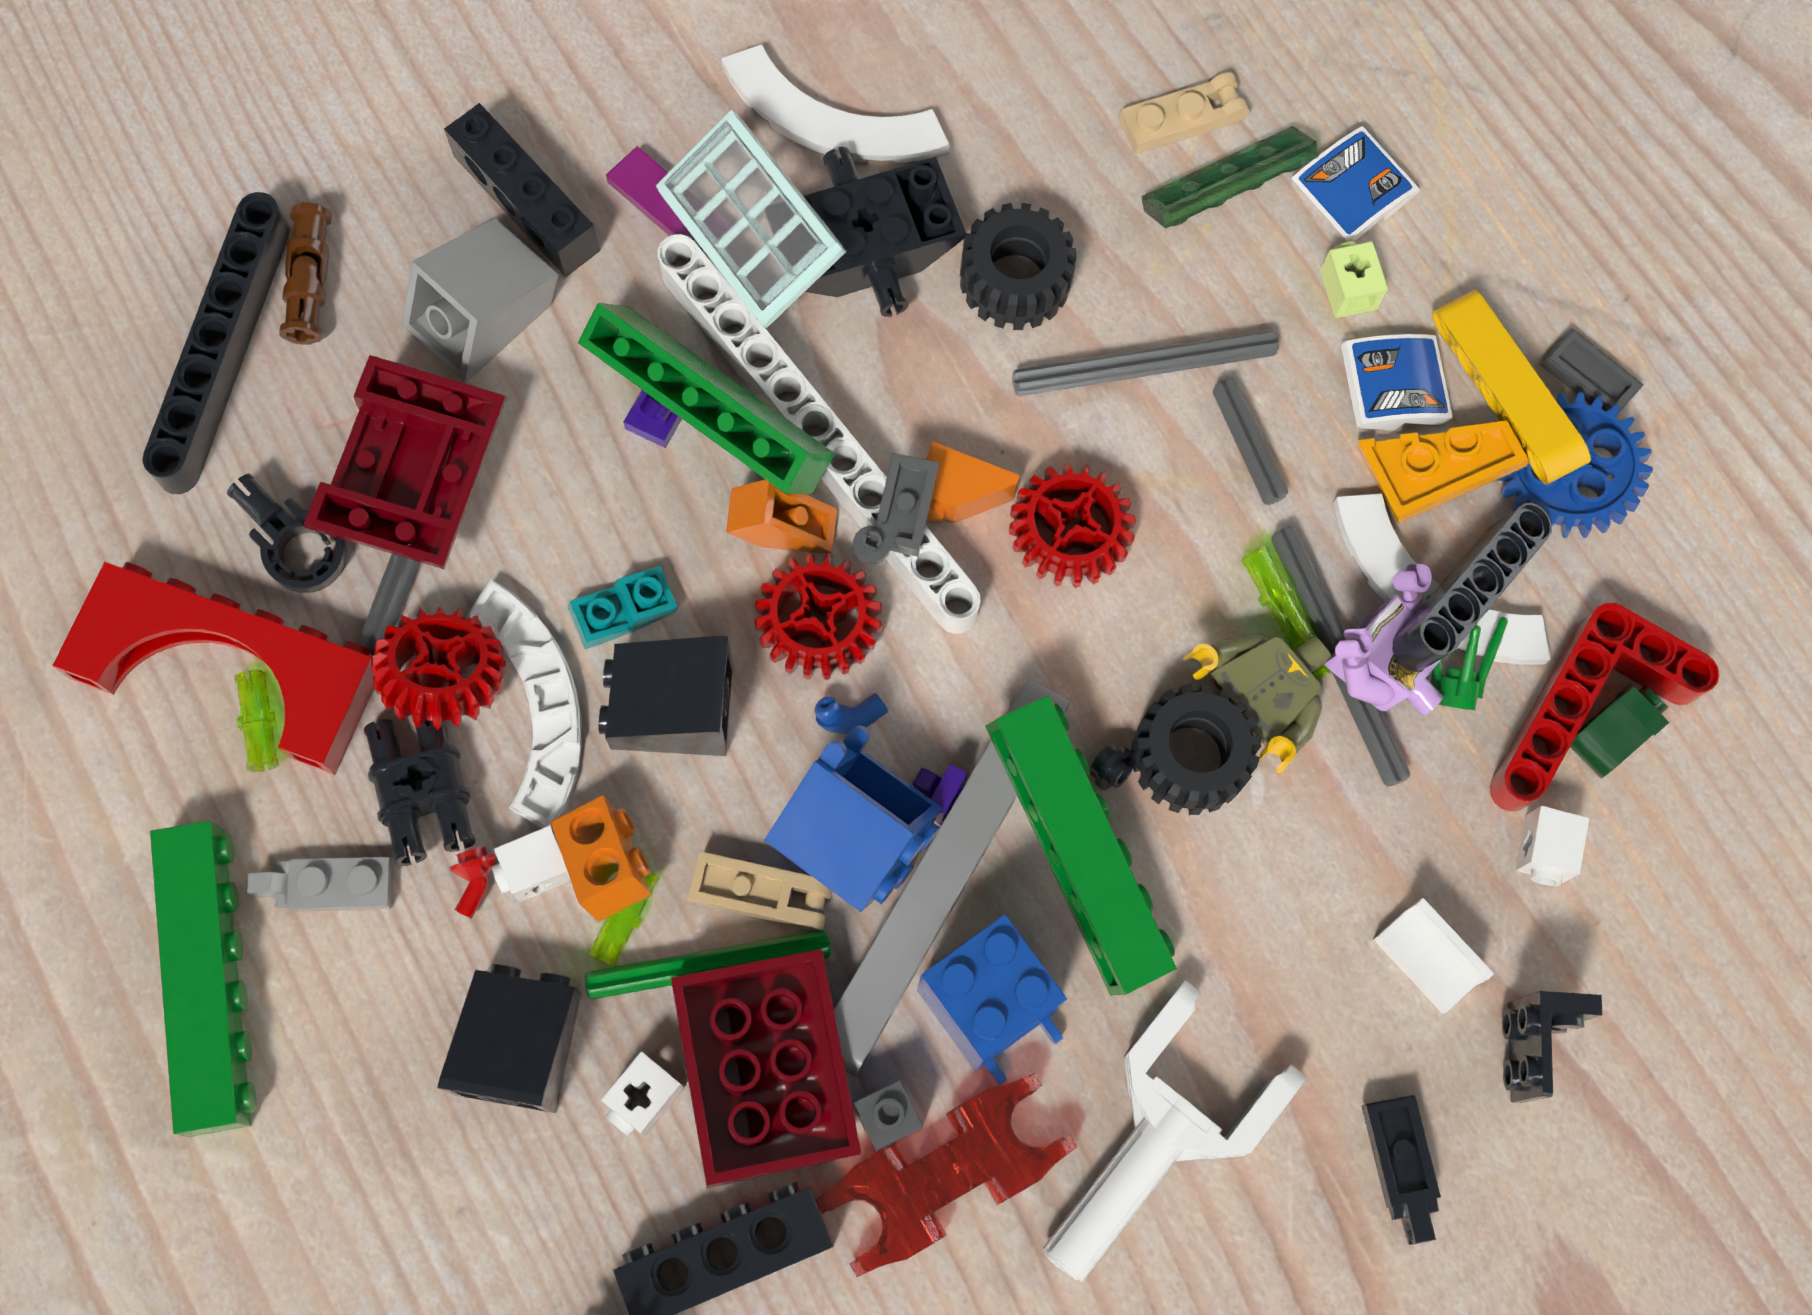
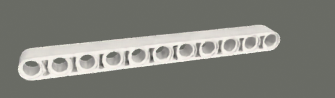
(806, 411)

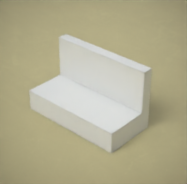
(1432, 955)

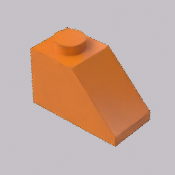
(967, 485)
(780, 520)

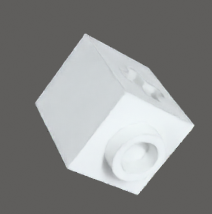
(1552, 846)
(530, 865)
(662, 1093)

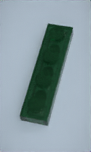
(1229, 177)

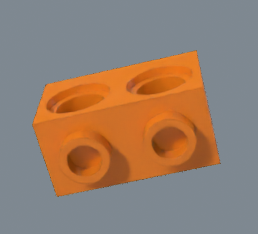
(594, 861)

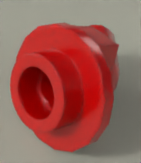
(474, 867)

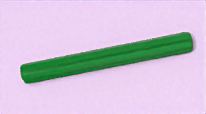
(658, 972)

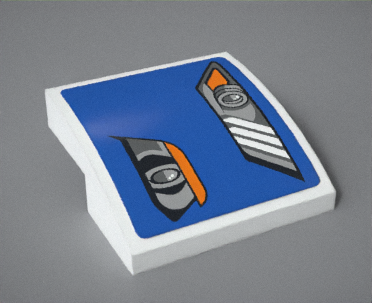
(1355, 184)
(1396, 381)

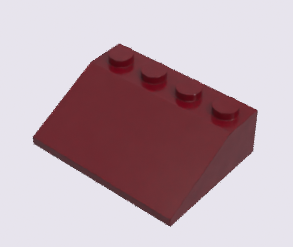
(764, 1068)

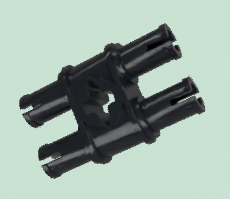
(441, 792)

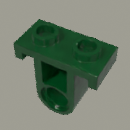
(1620, 729)

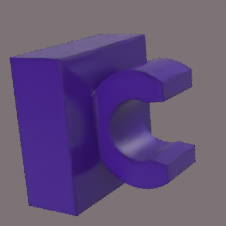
(651, 420)
(942, 790)

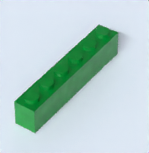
(706, 399)
(1081, 846)
(201, 979)

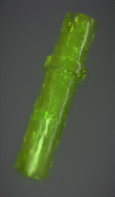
(1278, 597)

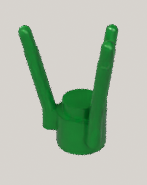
(1462, 685)

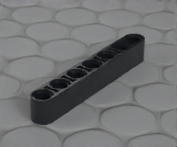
(222, 361)

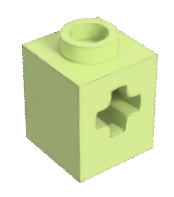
(1353, 279)

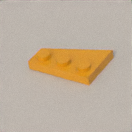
(1438, 467)

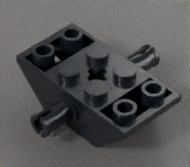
(886, 225)

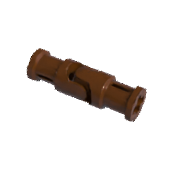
(305, 273)

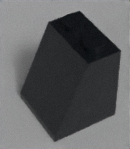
(668, 696)
(512, 1039)

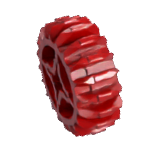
(1085, 535)
(803, 625)
(433, 682)

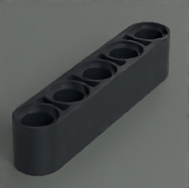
(1471, 588)

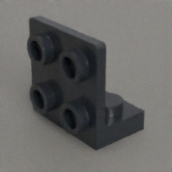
(1529, 1029)

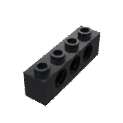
(522, 189)
(805, 1237)

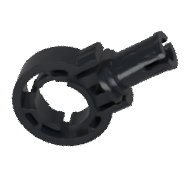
(269, 517)

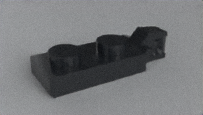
(1404, 1165)

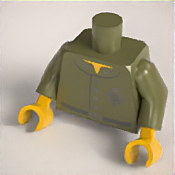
(1272, 685)

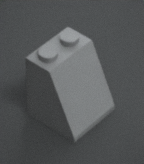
(476, 296)

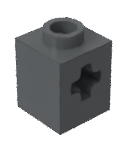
(888, 1116)

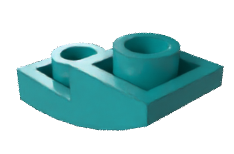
(623, 608)

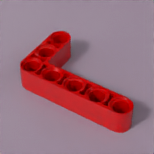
(1580, 692)

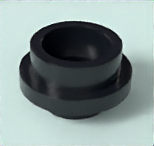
(1111, 767)

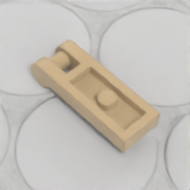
(1183, 114)
(757, 891)

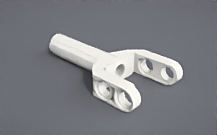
(1164, 1133)

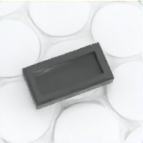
(1591, 372)

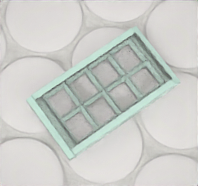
(750, 219)

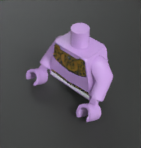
(1367, 657)

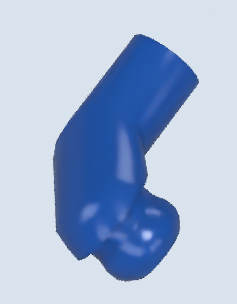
(843, 718)

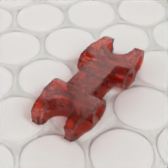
(912, 1193)

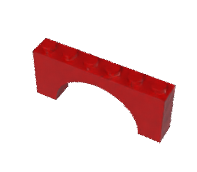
(136, 617)

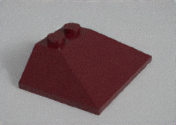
(408, 462)

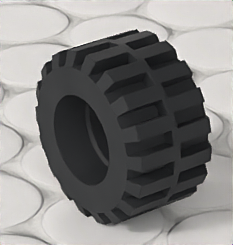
(1025, 235)
(1216, 718)

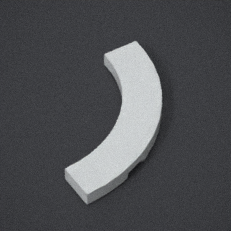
(826, 128)
(1381, 555)
(551, 699)

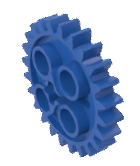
(1563, 500)

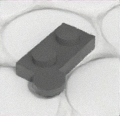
(901, 511)

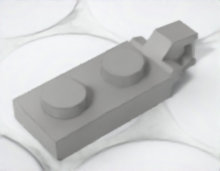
(327, 884)

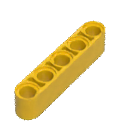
(1511, 386)

